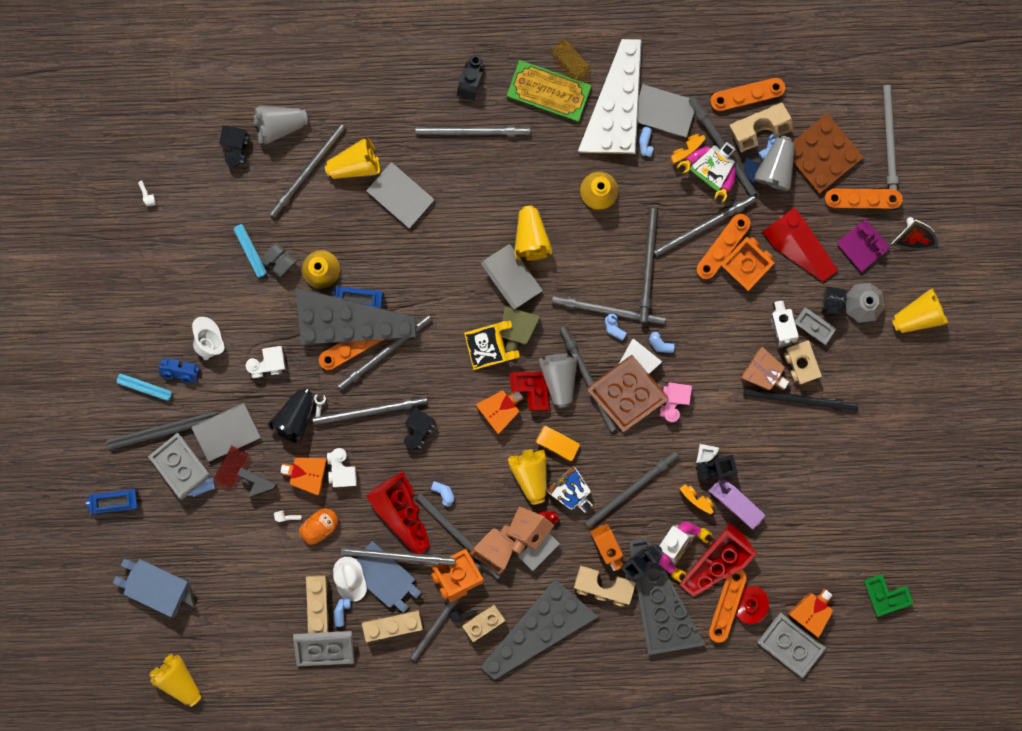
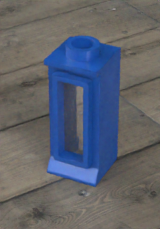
(363, 296)
(112, 501)

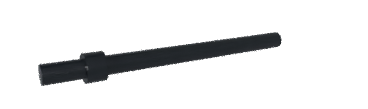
(837, 404)

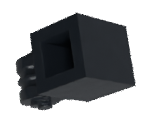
(470, 78)
(236, 140)
(833, 300)
(421, 425)
(721, 467)
(642, 561)

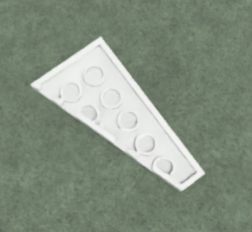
(616, 112)

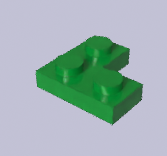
(884, 600)

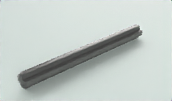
(158, 431)

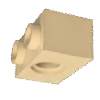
(803, 351)
(483, 622)

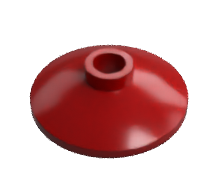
(745, 610)

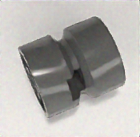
(279, 260)

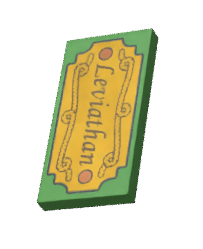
(548, 90)

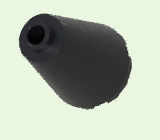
(293, 416)

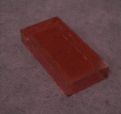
(230, 466)

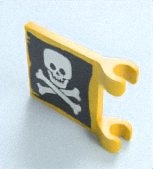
(487, 347)

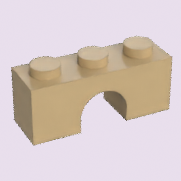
(773, 119)
(587, 583)
(317, 604)
(392, 626)

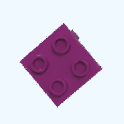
(863, 245)

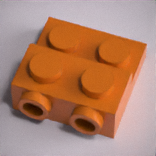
(748, 263)
(457, 578)

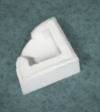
(706, 453)

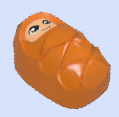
(319, 526)

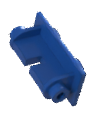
(170, 369)

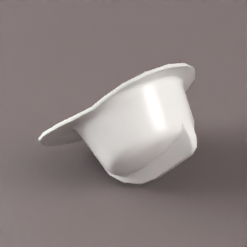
(207, 338)
(349, 579)

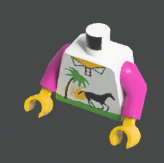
(713, 167)
(677, 543)

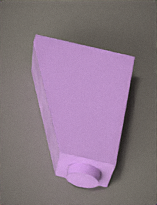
(737, 503)

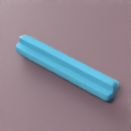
(250, 250)
(144, 387)

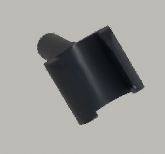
(456, 616)

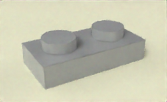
(815, 326)

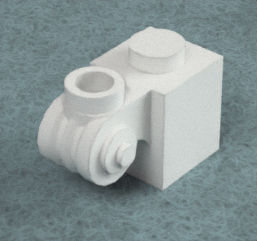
(273, 362)
(341, 475)

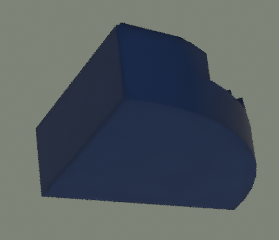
(750, 169)

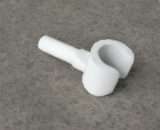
(149, 200)
(319, 405)
(280, 516)

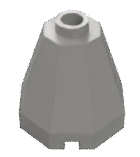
(857, 306)

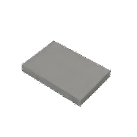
(664, 111)
(400, 195)
(511, 277)
(226, 429)
(179, 466)
(791, 645)
(323, 648)

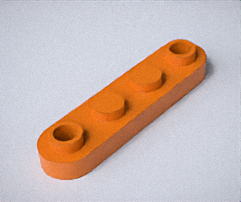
(747, 94)
(863, 198)
(723, 246)
(345, 351)
(727, 606)

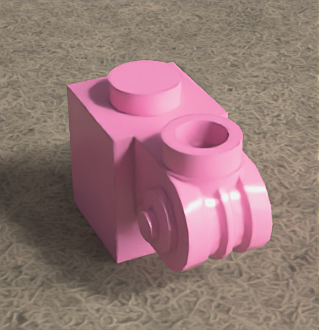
(677, 395)

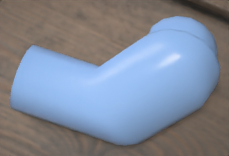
(612, 327)
(339, 611)

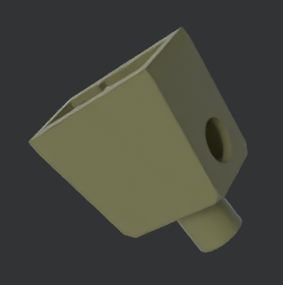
(522, 327)

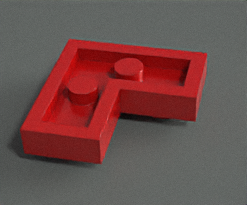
(534, 385)

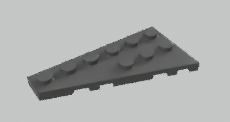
(341, 320)
(662, 612)
(545, 623)

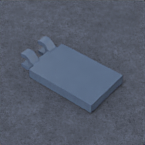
(387, 579)
(153, 586)

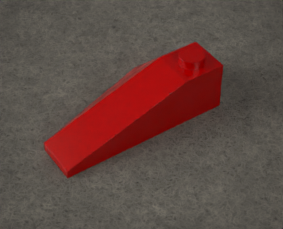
(797, 242)
(396, 506)
(722, 558)

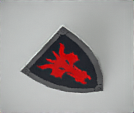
(916, 236)

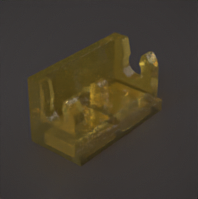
(570, 59)

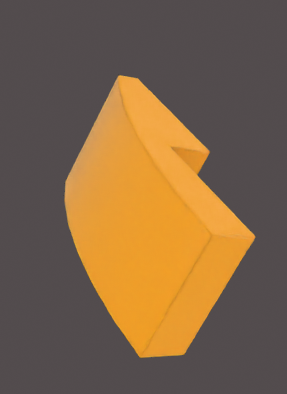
(691, 145)
(557, 443)
(702, 503)

